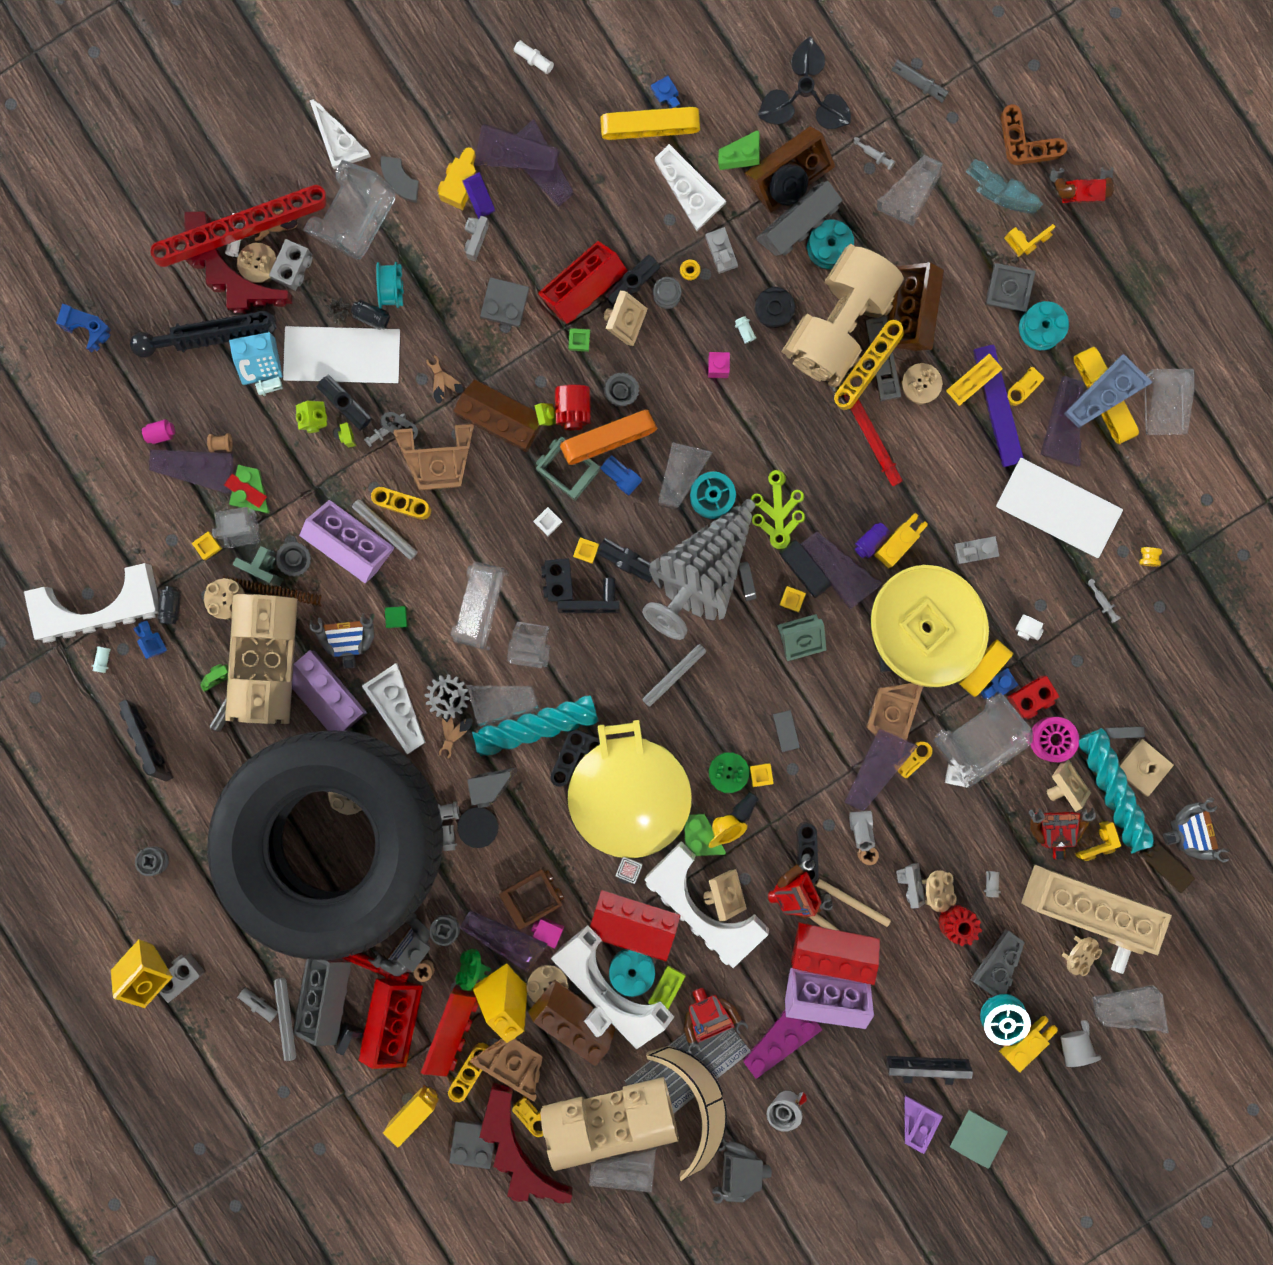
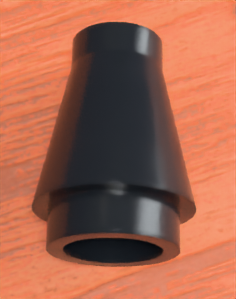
(744, 808)

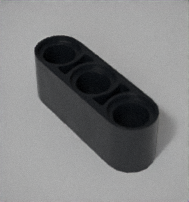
(805, 569)
(804, 842)

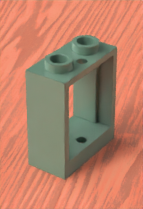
(582, 483)

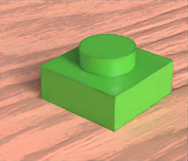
(579, 340)

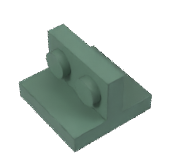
(261, 566)
(802, 637)

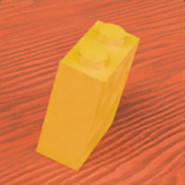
(411, 1115)

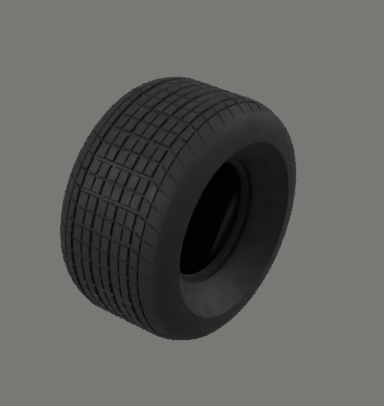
(250, 859)

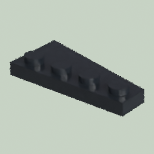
(144, 742)

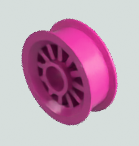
(1072, 735)

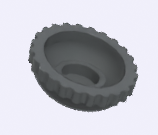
(621, 389)
(293, 558)

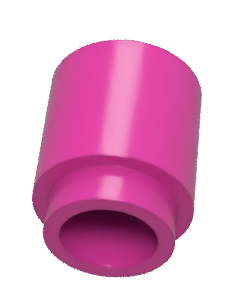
(158, 432)

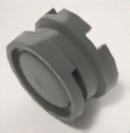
(667, 292)
(151, 861)
(444, 930)

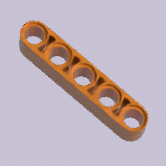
(608, 437)

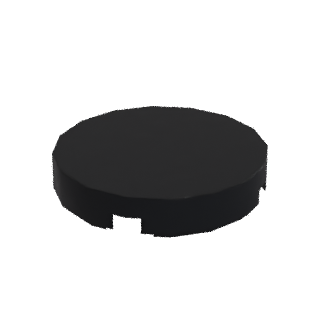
(788, 184)
(774, 307)
(478, 827)

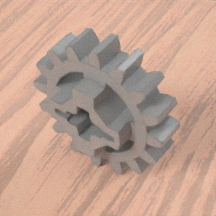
(450, 706)

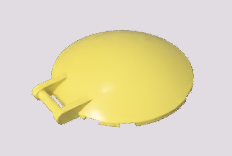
(629, 794)

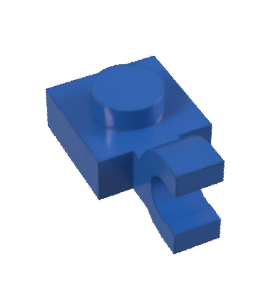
(666, 92)
(149, 643)
(1001, 683)

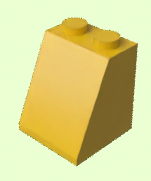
(139, 975)
(503, 1002)

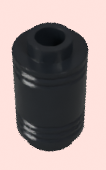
(370, 314)
(169, 605)

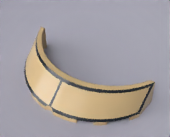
(709, 1098)

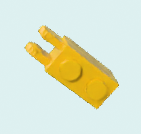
(452, 188)
(899, 542)
(1031, 1046)

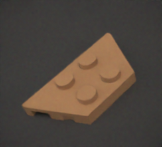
(894, 709)
(511, 1064)

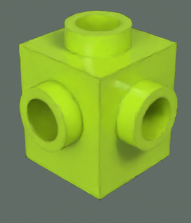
(311, 416)

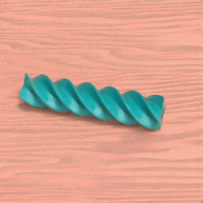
(532, 727)
(1119, 794)

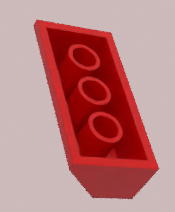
(583, 282)
(634, 925)
(836, 953)
(390, 1024)
(450, 1032)

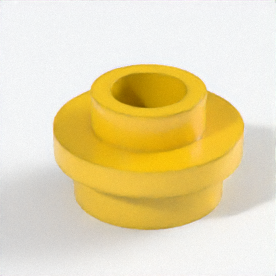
(690, 264)

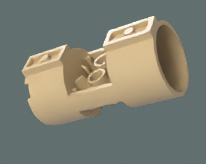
(864, 286)
(261, 659)
(608, 1124)

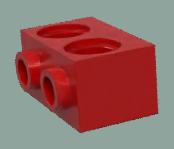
(1031, 693)

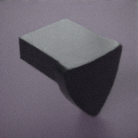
(345, 1036)

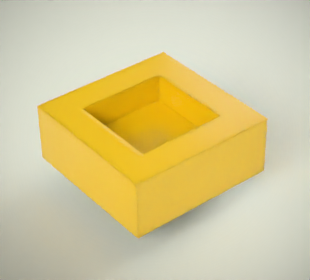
(206, 545)
(586, 550)
(792, 599)
(761, 775)

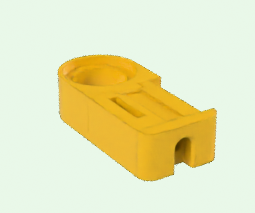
(1025, 385)
(914, 761)
(527, 1114)

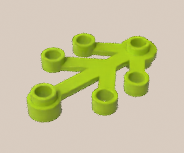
(779, 512)

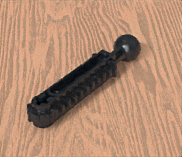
(204, 333)

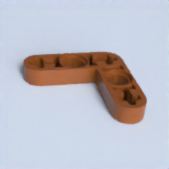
(1024, 147)

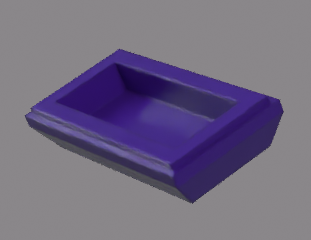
(478, 195)

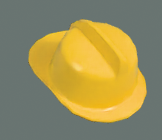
(726, 830)

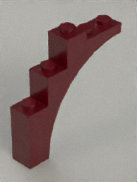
(239, 292)
(510, 1157)

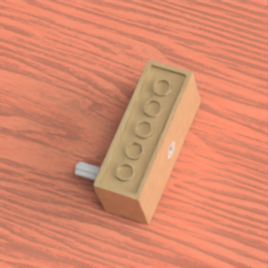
(1121, 919)

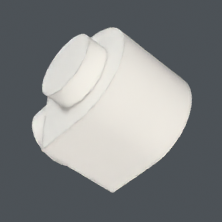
(1029, 628)

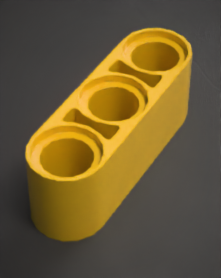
(392, 499)
(991, 663)
(464, 1081)

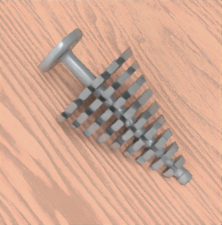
(701, 571)

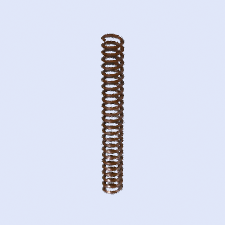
(275, 591)

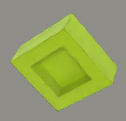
(545, 414)
(346, 435)

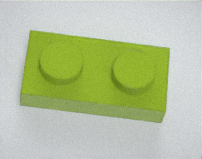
(667, 987)

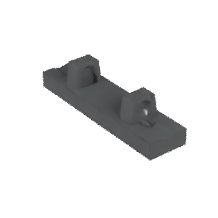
(887, 387)

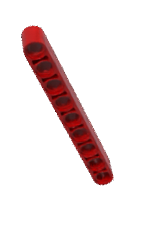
(234, 234)

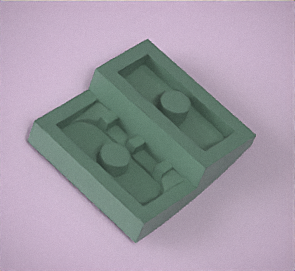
(978, 1139)

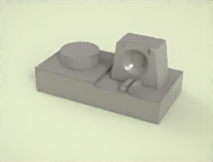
(478, 229)
(721, 250)
(976, 550)
(911, 876)

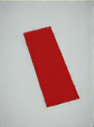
(253, 495)

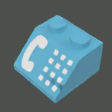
(256, 358)

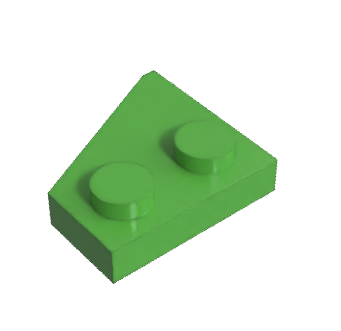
(741, 152)
(253, 478)
(218, 675)
(699, 835)

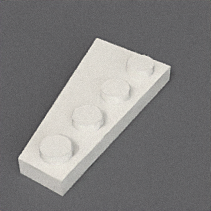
(690, 188)
(393, 703)

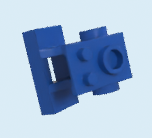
(71, 318)

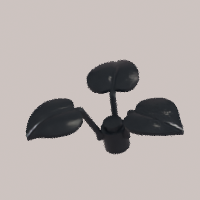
(777, 106)

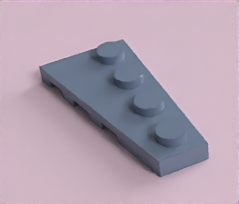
(1111, 388)

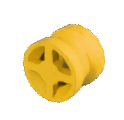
(1150, 557)

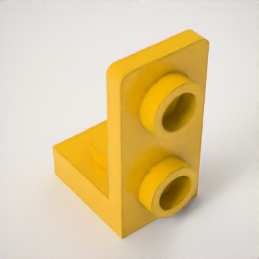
(1018, 242)
(1107, 834)

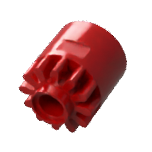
(572, 406)
(952, 918)

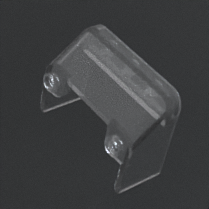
(478, 605)

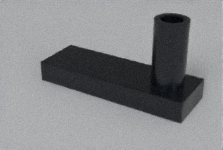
(608, 605)

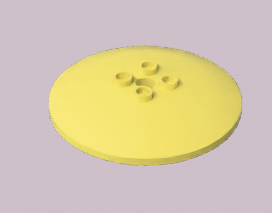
(955, 620)

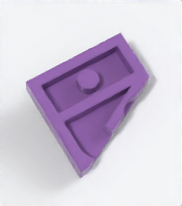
(919, 1124)

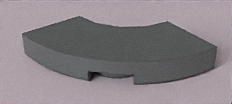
(396, 177)

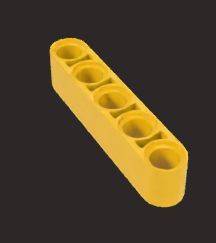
(650, 123)
(870, 355)
(1118, 418)

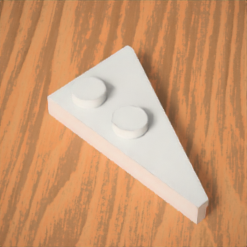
(337, 140)

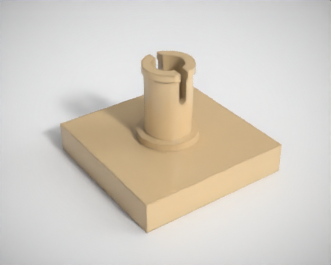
(625, 318)
(1145, 767)
(1069, 785)
(726, 895)

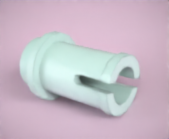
(745, 329)
(268, 386)
(101, 659)

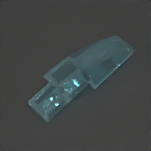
(1009, 195)

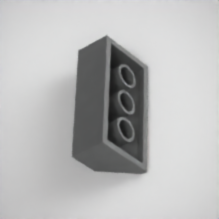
(800, 218)
(488, 786)
(322, 1001)

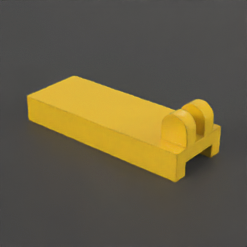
(974, 379)

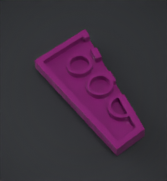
(779, 1042)

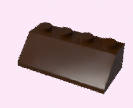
(805, 150)
(917, 305)
(498, 415)
(563, 1017)

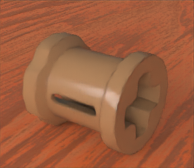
(219, 442)
(873, 857)
(430, 971)

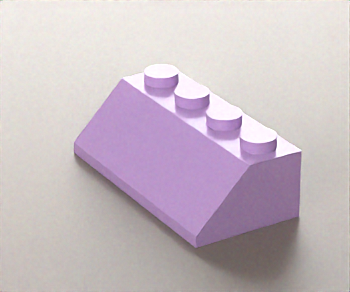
(346, 541)
(325, 693)
(828, 999)

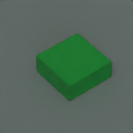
(396, 617)

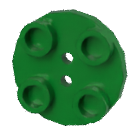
(738, 774)
(470, 969)

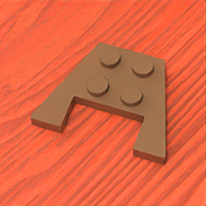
(436, 466)

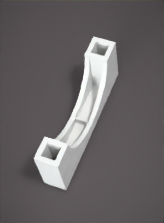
(136, 600)
(729, 940)
(634, 1021)

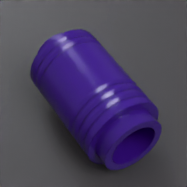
(872, 540)

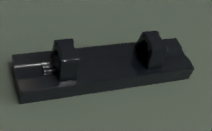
(929, 1067)

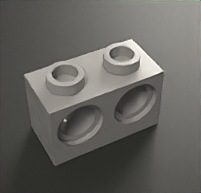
(285, 263)
(180, 979)

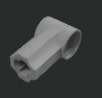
(862, 825)

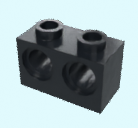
(563, 580)

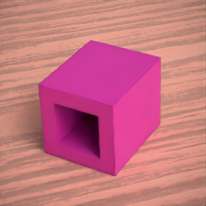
(718, 364)
(547, 931)

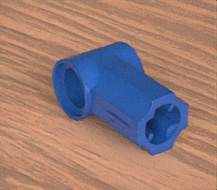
(625, 478)

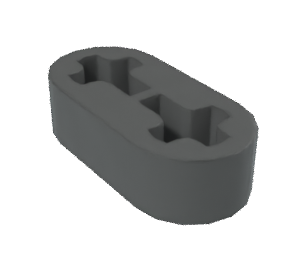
(400, 421)
(747, 581)
(1125, 732)

